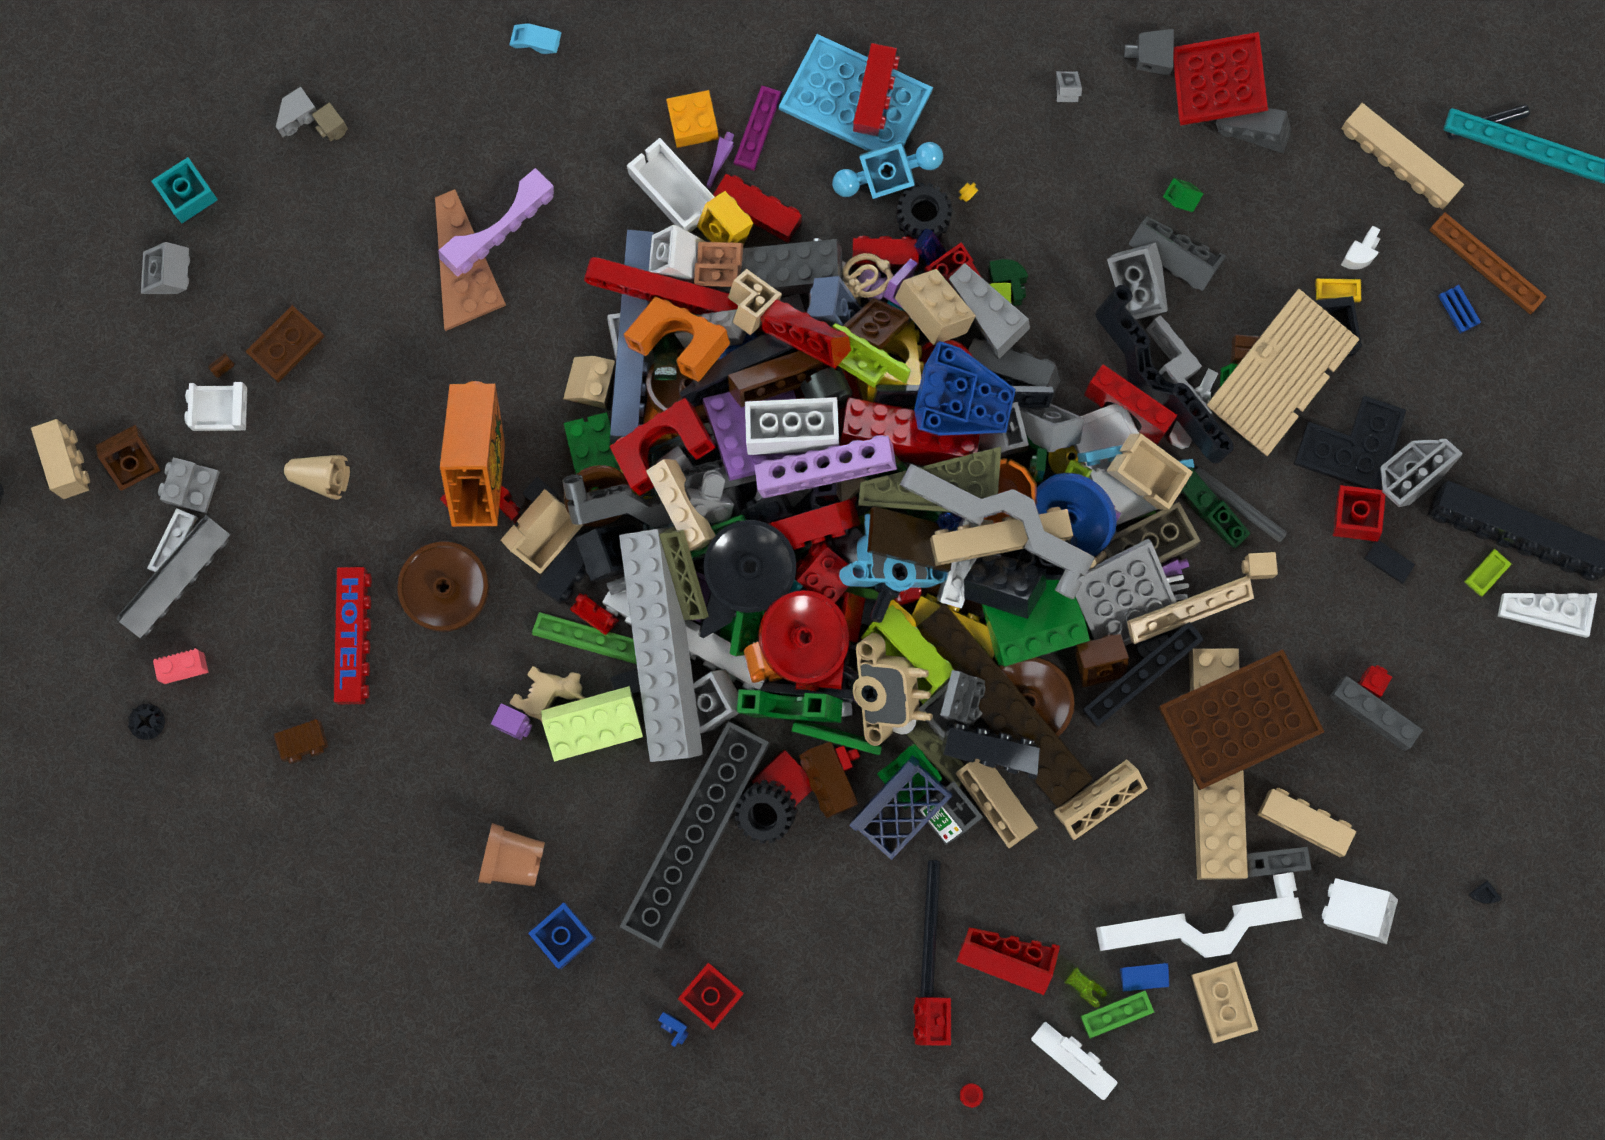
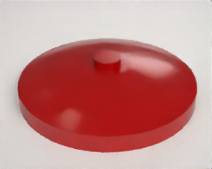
(804, 637)

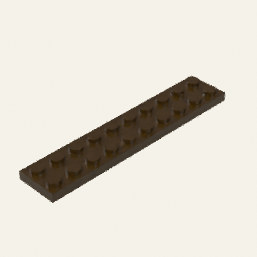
(1005, 706)

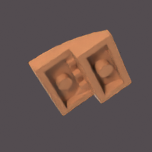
(718, 263)

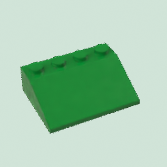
(1050, 627)

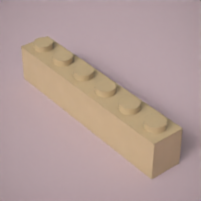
(1402, 156)
(994, 537)

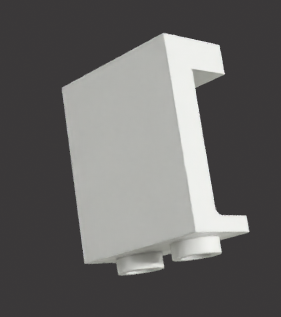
(216, 407)

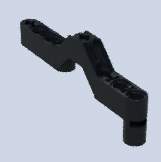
(1141, 373)

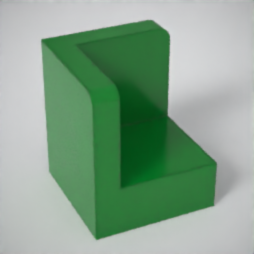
(1183, 195)

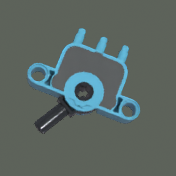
(887, 575)

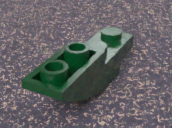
(1213, 511)

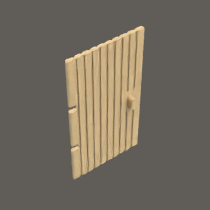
(1282, 372)

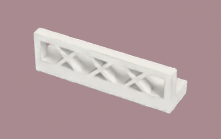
(952, 589)

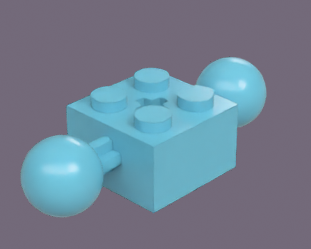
(847, 182)

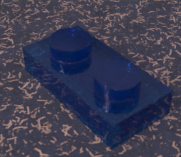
(929, 246)

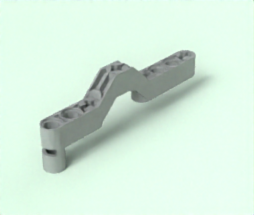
(1014, 504)

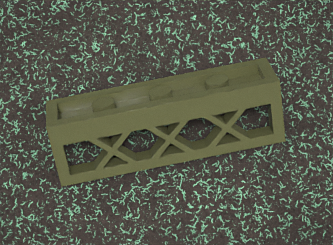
(683, 574)

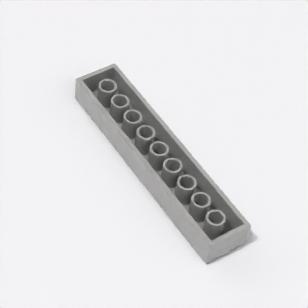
(660, 650)

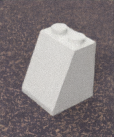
(674, 253)
(1360, 910)

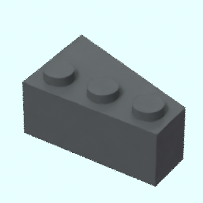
(1265, 128)

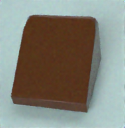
(221, 365)

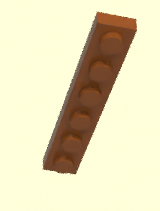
(1487, 263)

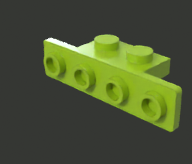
(869, 362)

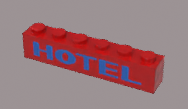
(351, 635)

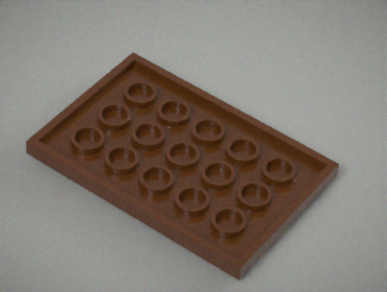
(1241, 719)

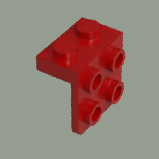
(821, 571)

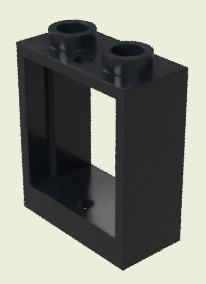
(1348, 306)

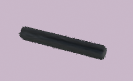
(1502, 117)

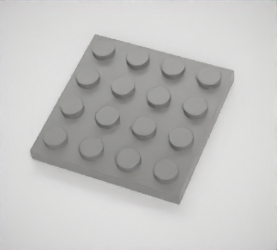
(1123, 590)

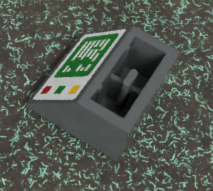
(954, 816)

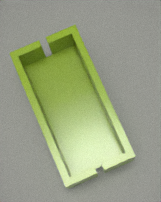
(906, 641)

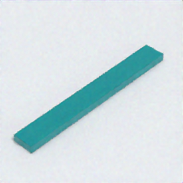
(1525, 145)

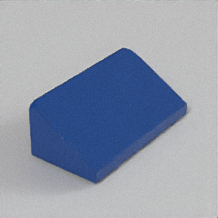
(1145, 977)

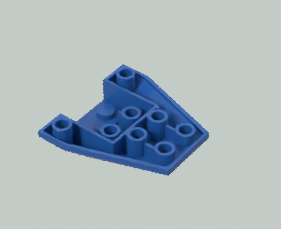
(961, 395)

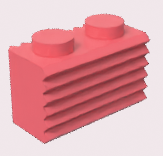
(180, 666)

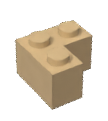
(752, 298)

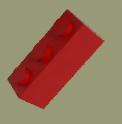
(896, 251)

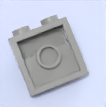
(188, 485)

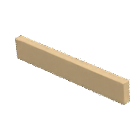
(1190, 609)

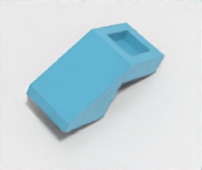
(536, 37)

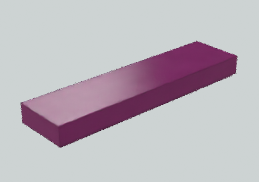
(757, 128)

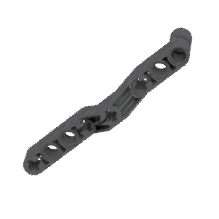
(620, 499)

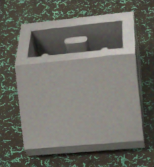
(1010, 442)

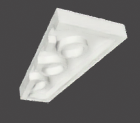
(1560, 612)

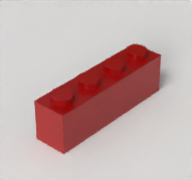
(874, 90)
(763, 210)

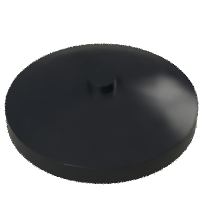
(749, 566)

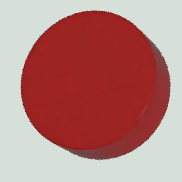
(971, 1095)

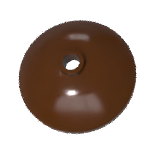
(600, 477)

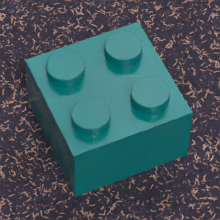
(184, 190)

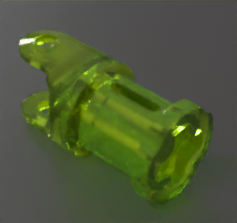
(1085, 987)

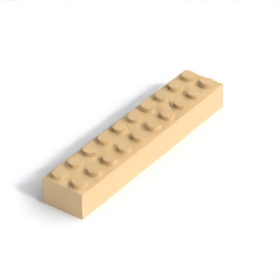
(1221, 806)

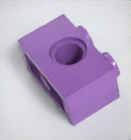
(511, 722)

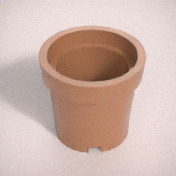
(511, 858)

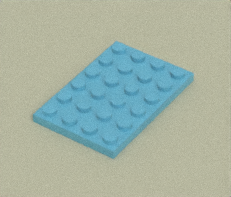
(828, 94)

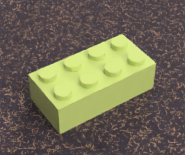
(591, 723)

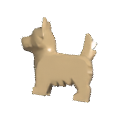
(546, 690)

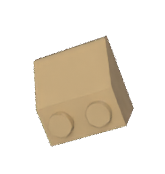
(591, 381)

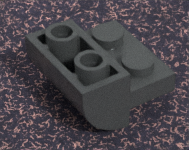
(963, 697)

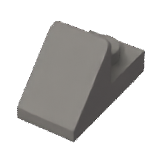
(1068, 86)

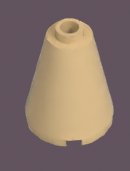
(320, 474)

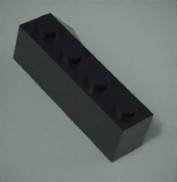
(991, 749)

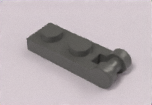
(1279, 861)

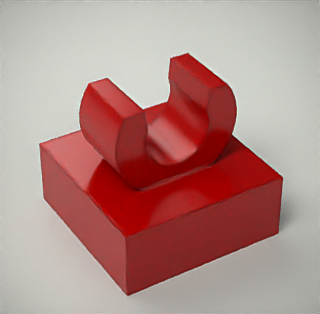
(846, 757)

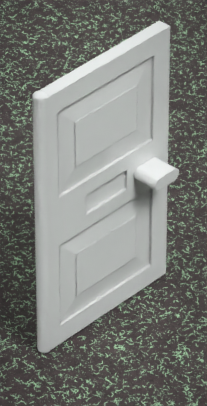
(1105, 429)

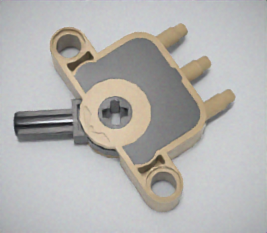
(885, 689)

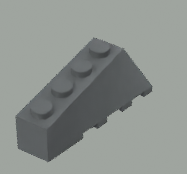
(1178, 253)

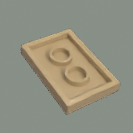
(1224, 1002)

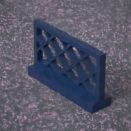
(886, 794)

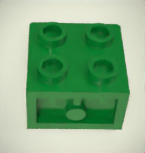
(741, 631)

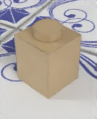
(1260, 565)

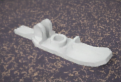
(1178, 435)

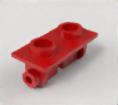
(594, 614)

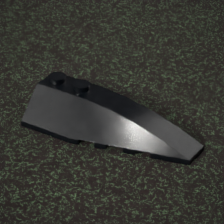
(750, 354)

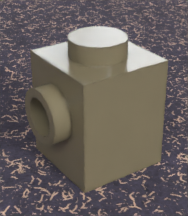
(329, 123)

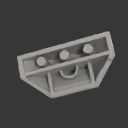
(1417, 469)

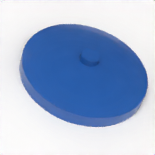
(1088, 507)

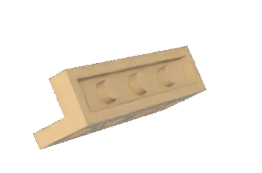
(1099, 795)

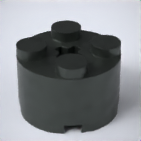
(828, 384)

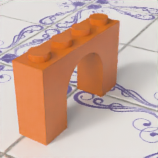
(663, 318)

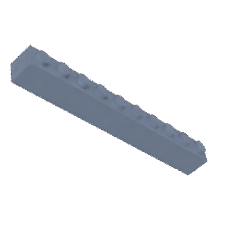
(629, 363)

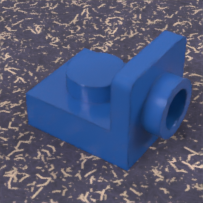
(670, 1024)

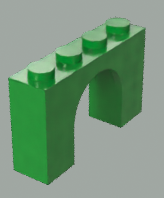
(807, 708)

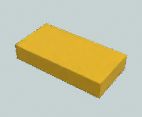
(1338, 288)

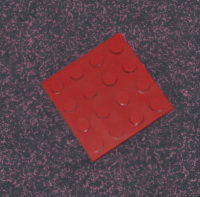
(1219, 78)

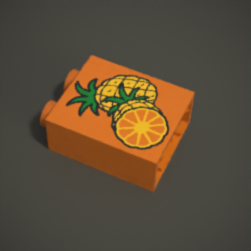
(473, 454)

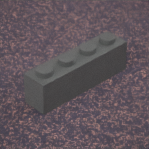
(1375, 713)

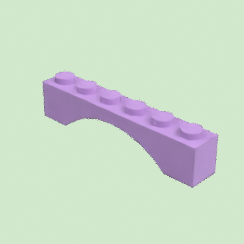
(465, 250)

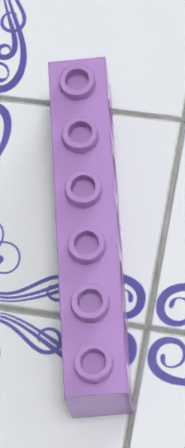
(836, 471)

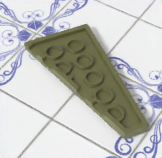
(972, 473)

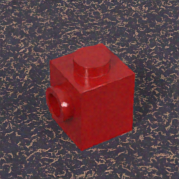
(1375, 680)

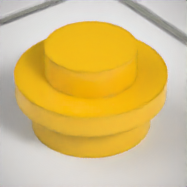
(967, 191)

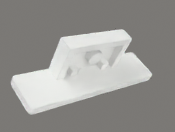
(1074, 1060)

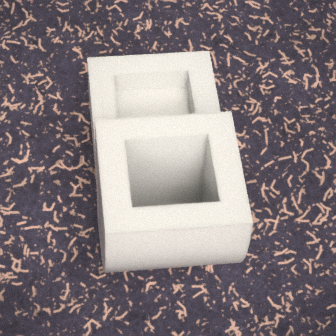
(1362, 253)

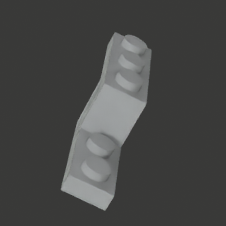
(1182, 363)

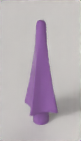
(723, 149)
(1174, 567)

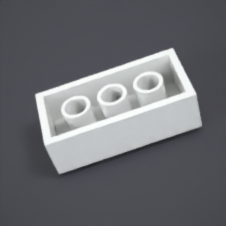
(791, 425)

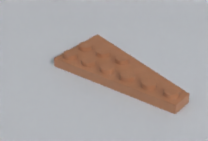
(469, 293)

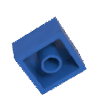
(562, 936)

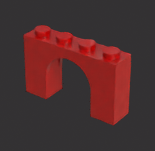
(1151, 414)
(633, 449)

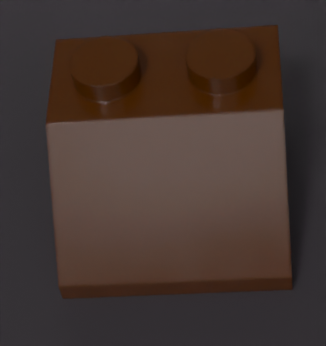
(127, 457)
(1102, 660)

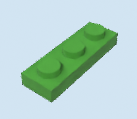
(1117, 1014)

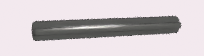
(1242, 506)

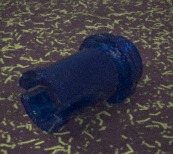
(948, 520)

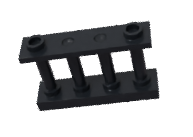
(844, 693)

